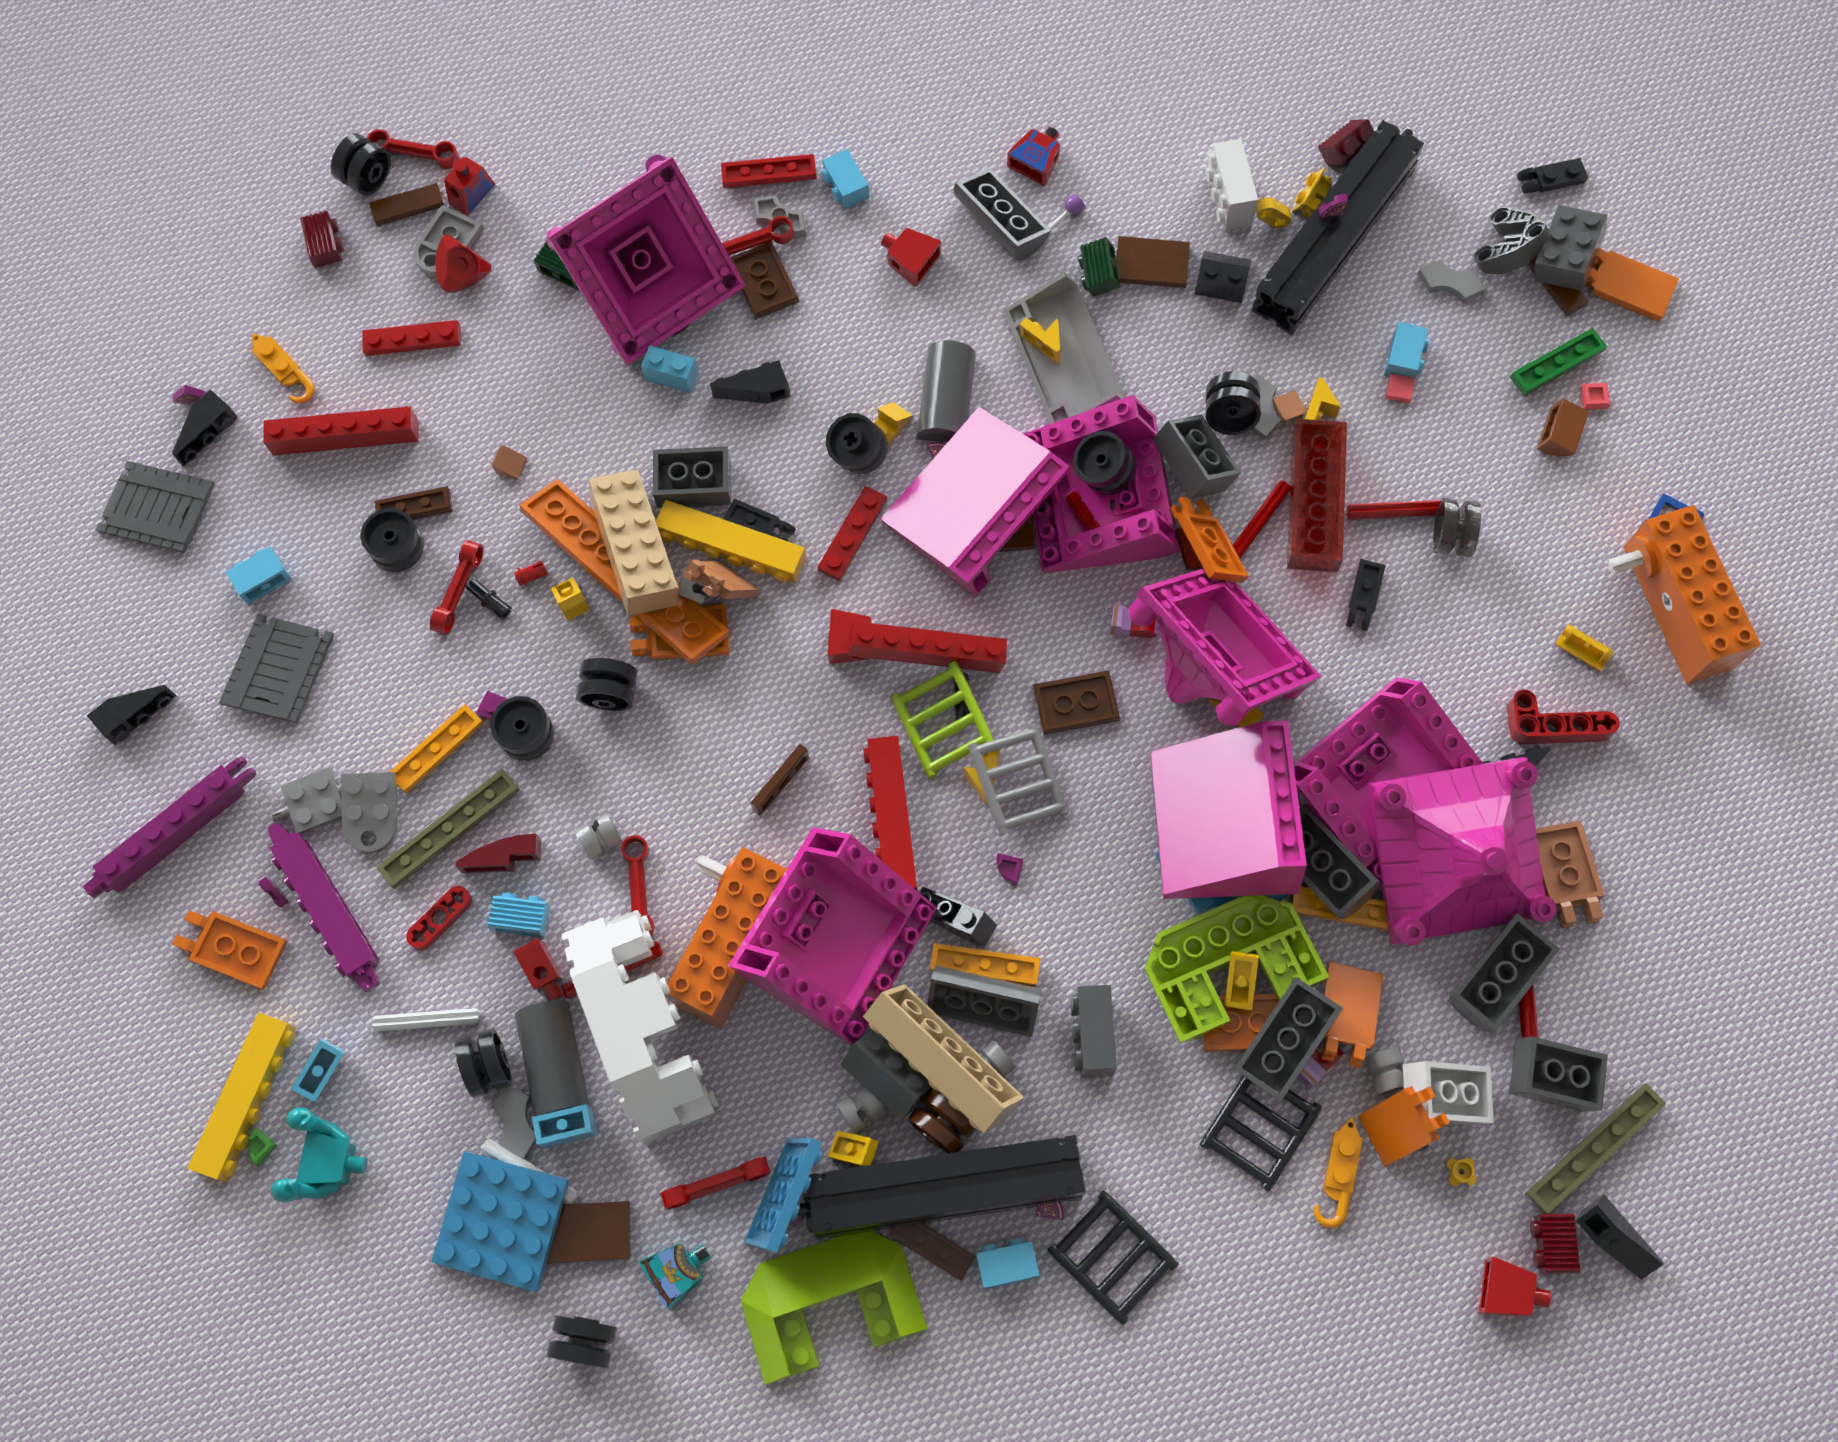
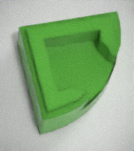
(259, 1146)

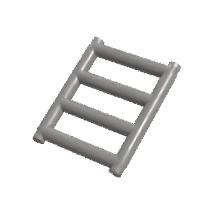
(994, 801)

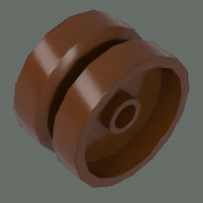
(940, 1126)

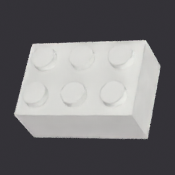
(1231, 185)
(1459, 1089)

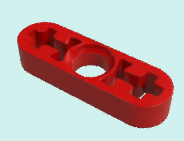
(431, 937)

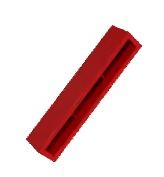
(341, 431)
(927, 647)
(890, 806)

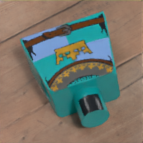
(675, 1272)

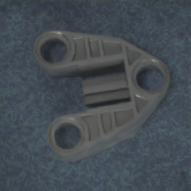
(1523, 236)

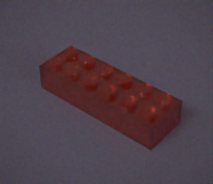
(1317, 495)

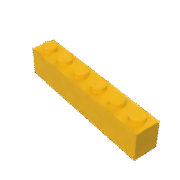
(731, 542)
(242, 1098)

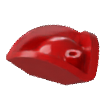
(458, 265)

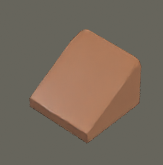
(1288, 406)
(508, 462)

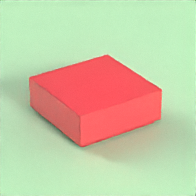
(1400, 388)
(1595, 396)

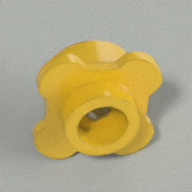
(1467, 1166)

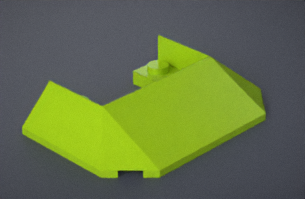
(1203, 946)
(819, 1274)

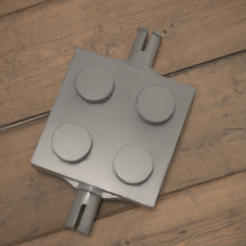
(311, 801)

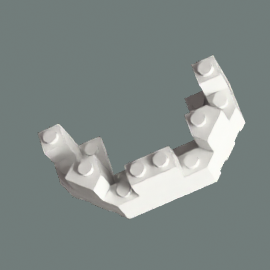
(628, 1017)

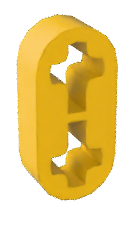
(1273, 212)

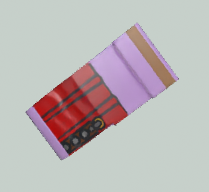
(1122, 624)
(1317, 1067)

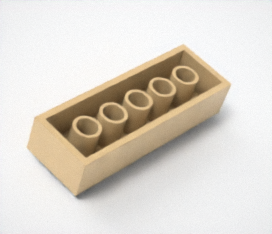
(633, 542)
(943, 1058)

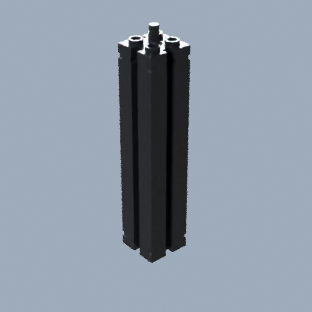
(1329, 242)
(943, 1187)

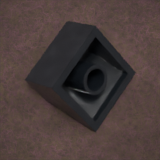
(1222, 277)

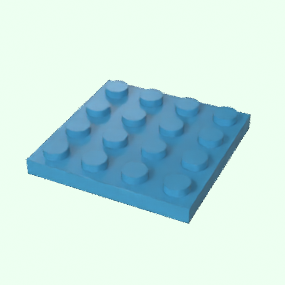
(782, 1194)
(500, 1221)

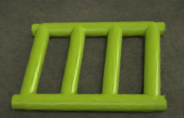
(911, 722)

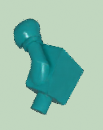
(325, 1159)

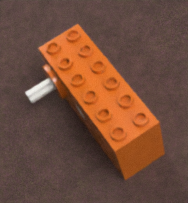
(1689, 594)
(702, 978)

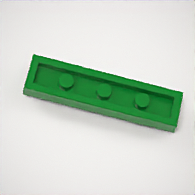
(1558, 361)

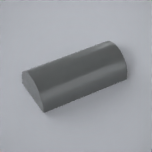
(1002, 213)
(946, 390)
(1333, 869)
(1503, 974)
(984, 1000)
(1288, 1039)
(551, 1057)

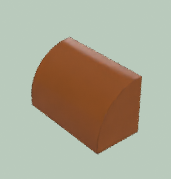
(1563, 429)

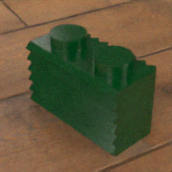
(551, 265)
(1099, 267)

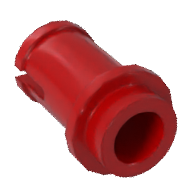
(530, 573)

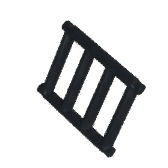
(1282, 1156)
(1079, 1271)

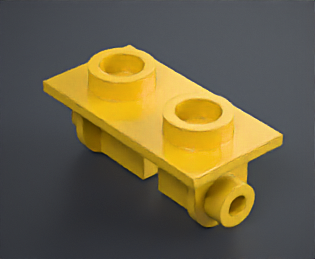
(1317, 185)
(1584, 647)

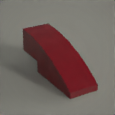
(502, 854)

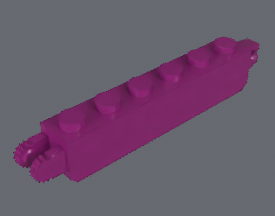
(170, 829)
(325, 905)

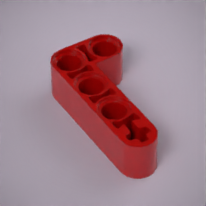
(1562, 722)

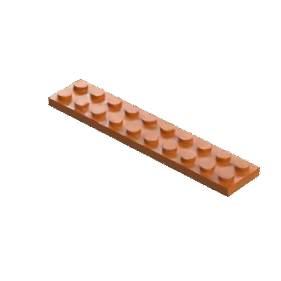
(576, 530)

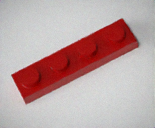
(768, 171)
(411, 338)
(852, 533)

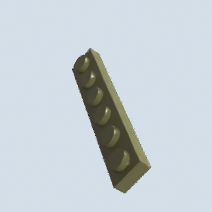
(447, 828)
(1595, 1148)

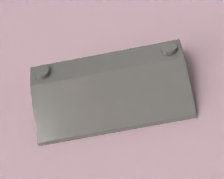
(1084, 373)

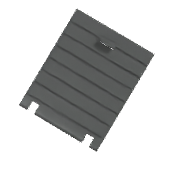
(155, 506)
(277, 667)

